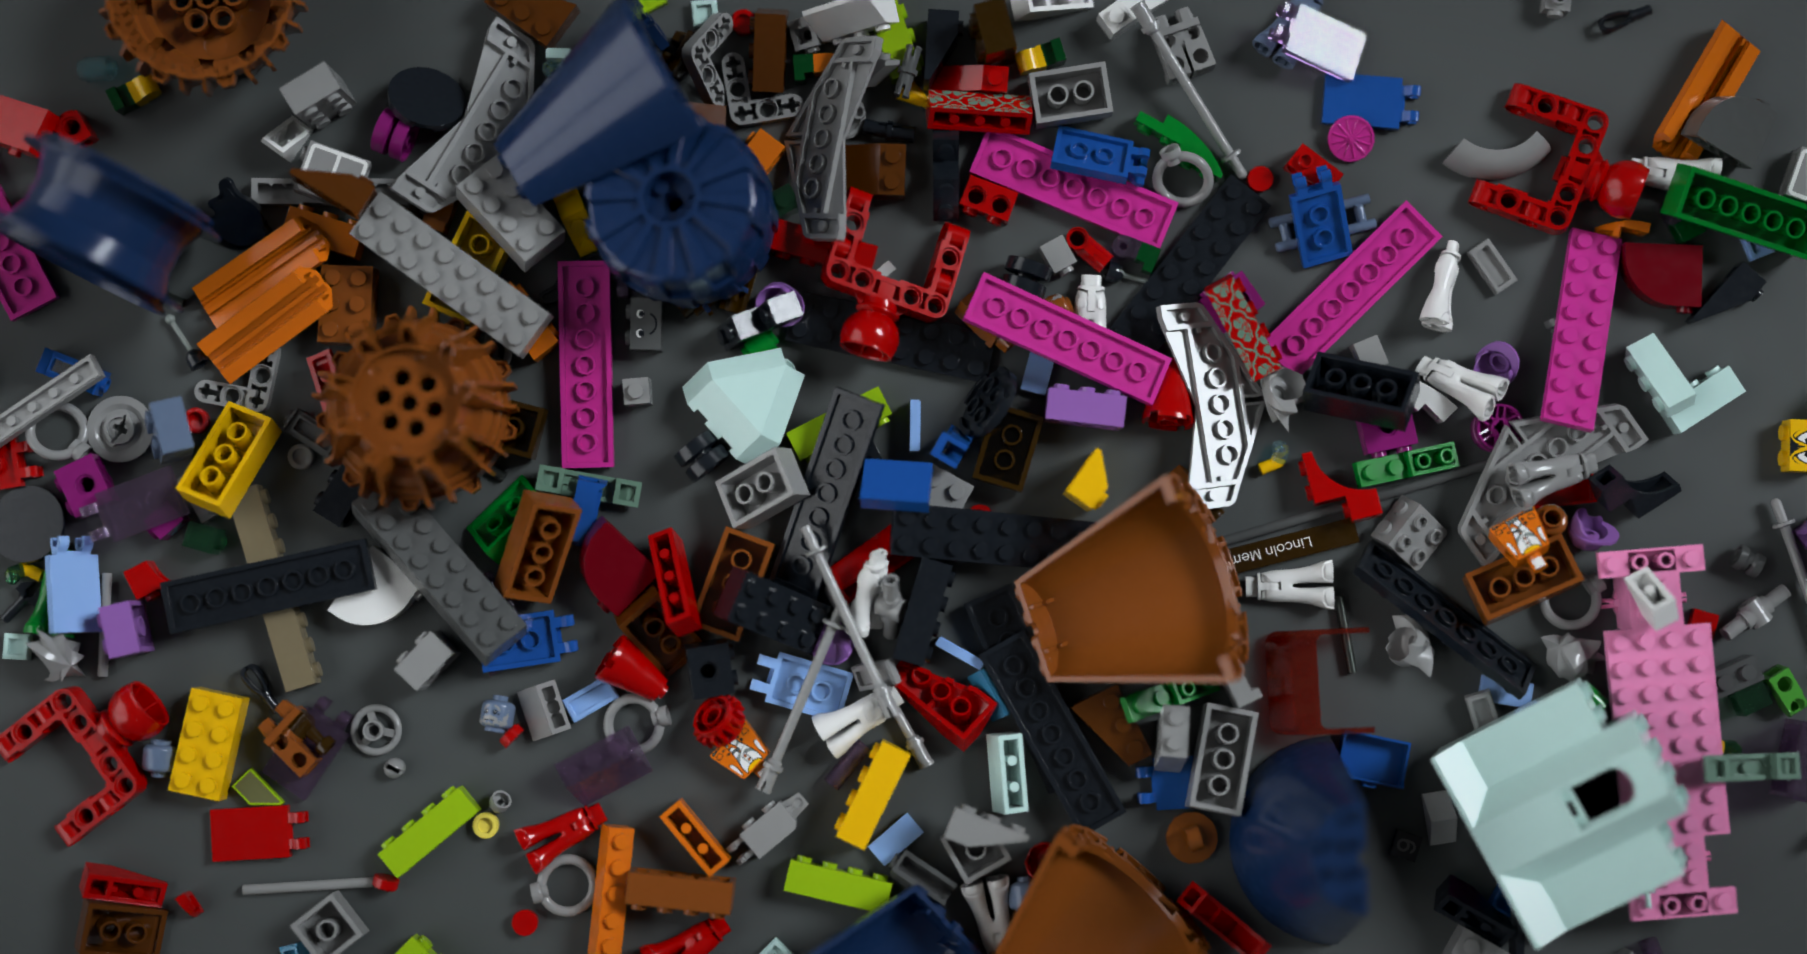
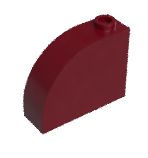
(1664, 274)
(613, 567)

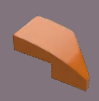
(1632, 227)

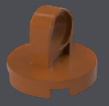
(1191, 837)

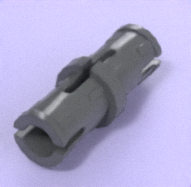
(907, 71)

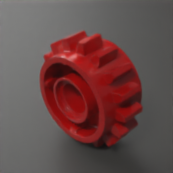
(719, 721)

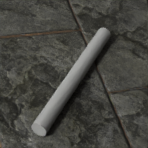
(106, 594)

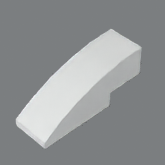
(1434, 403)

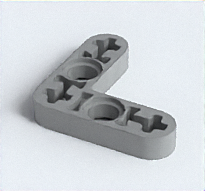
(697, 57)
(745, 102)
(247, 393)

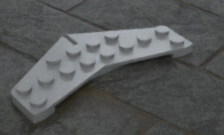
(498, 93)
(822, 125)
(1218, 387)
(1492, 501)

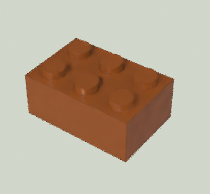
(353, 301)

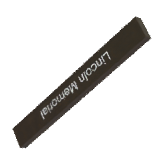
(1294, 545)

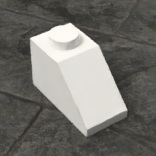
(1652, 598)

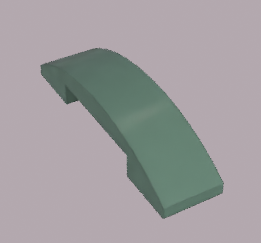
(565, 481)
(1751, 767)

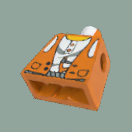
(1522, 540)
(743, 754)

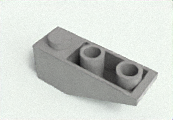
(975, 830)

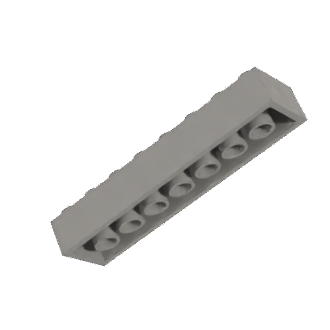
(451, 275)

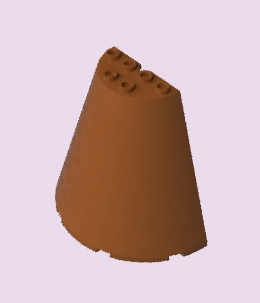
(1140, 597)
(1098, 904)

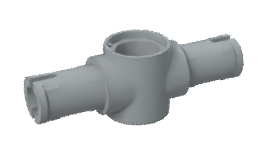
(890, 606)
(1755, 612)

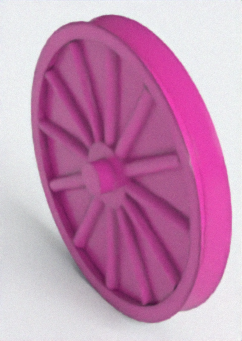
(1351, 138)

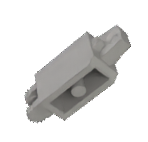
(770, 828)

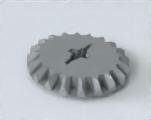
(104, 436)

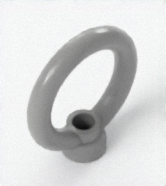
(1171, 156)
(76, 450)
(1594, 588)
(659, 715)
(540, 891)

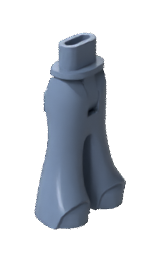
(1266, 46)

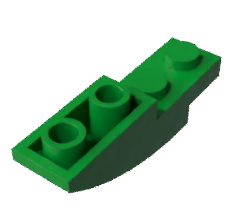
(1174, 131)
(1405, 464)
(1151, 700)

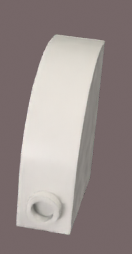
(390, 600)

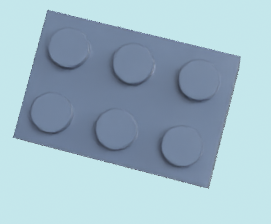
(170, 430)

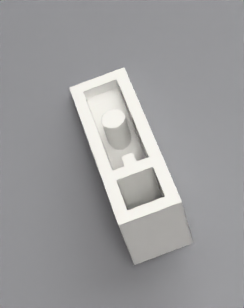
(1039, 9)
(1119, 17)

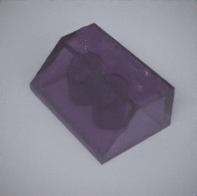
(1793, 740)
(604, 766)

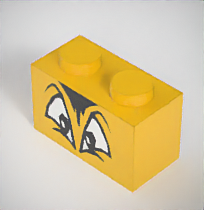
(1793, 446)

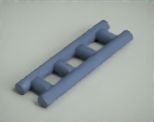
(1356, 203)

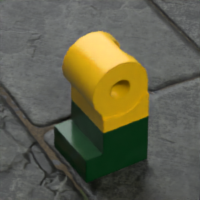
(1041, 57)
(133, 94)

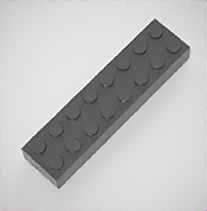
(443, 576)

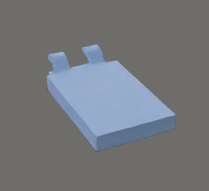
(72, 587)
(787, 677)

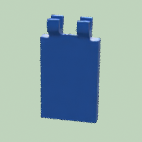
(1373, 98)
(1099, 156)
(1319, 219)
(539, 645)
(1168, 788)

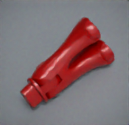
(572, 825)
(695, 940)

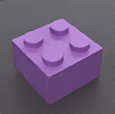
(125, 629)

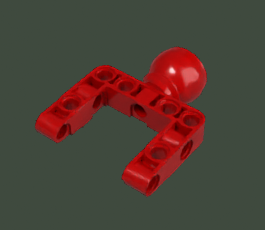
(1583, 175)
(872, 329)
(131, 716)

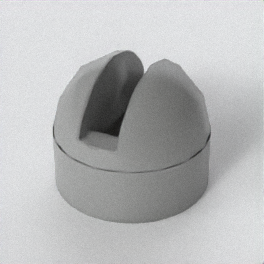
(397, 763)
(504, 797)

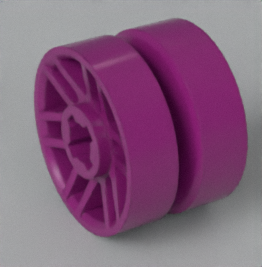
(393, 136)
(1485, 435)

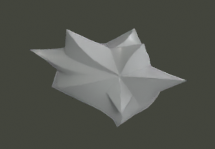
(1281, 394)
(1410, 645)
(58, 655)
(1571, 656)

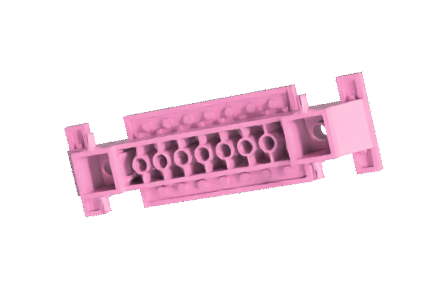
(1674, 686)

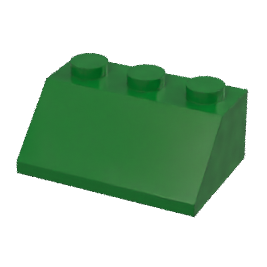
(495, 523)

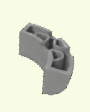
(1497, 164)

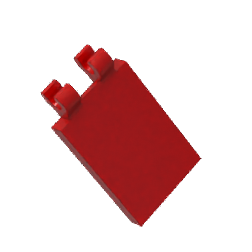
(13, 465)
(255, 832)

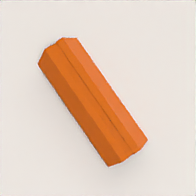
(1716, 74)
(260, 267)
(267, 322)

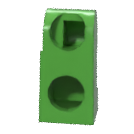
(1785, 690)

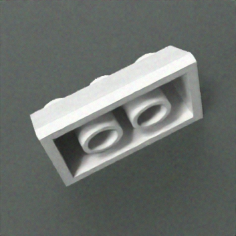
(851, 18)

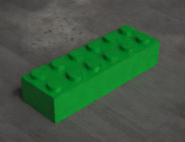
(1737, 210)

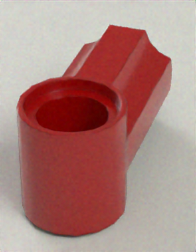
(1090, 251)

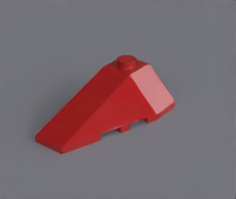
(948, 706)

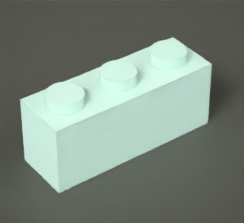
(1659, 376)
(1711, 394)
(1007, 772)

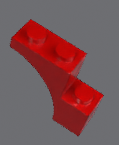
(1358, 504)
(145, 580)
(1222, 921)

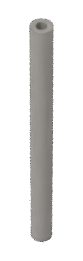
(301, 886)

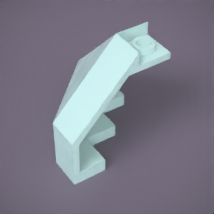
(746, 400)

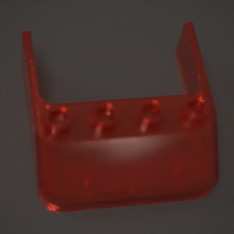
(1295, 682)

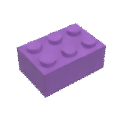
(1085, 407)

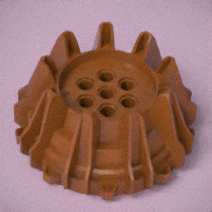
(205, 56)
(453, 446)

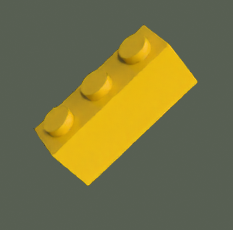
(1089, 483)

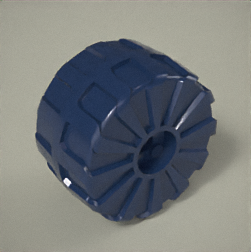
(707, 244)

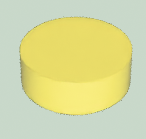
(485, 825)

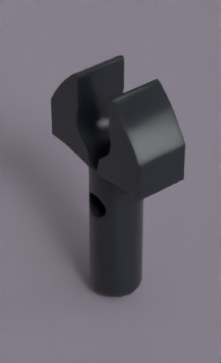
(21, 602)

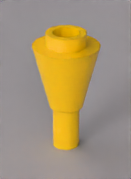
(917, 96)

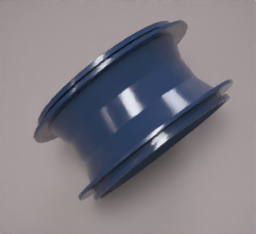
(104, 223)

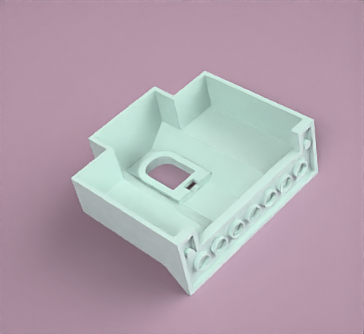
(1513, 797)

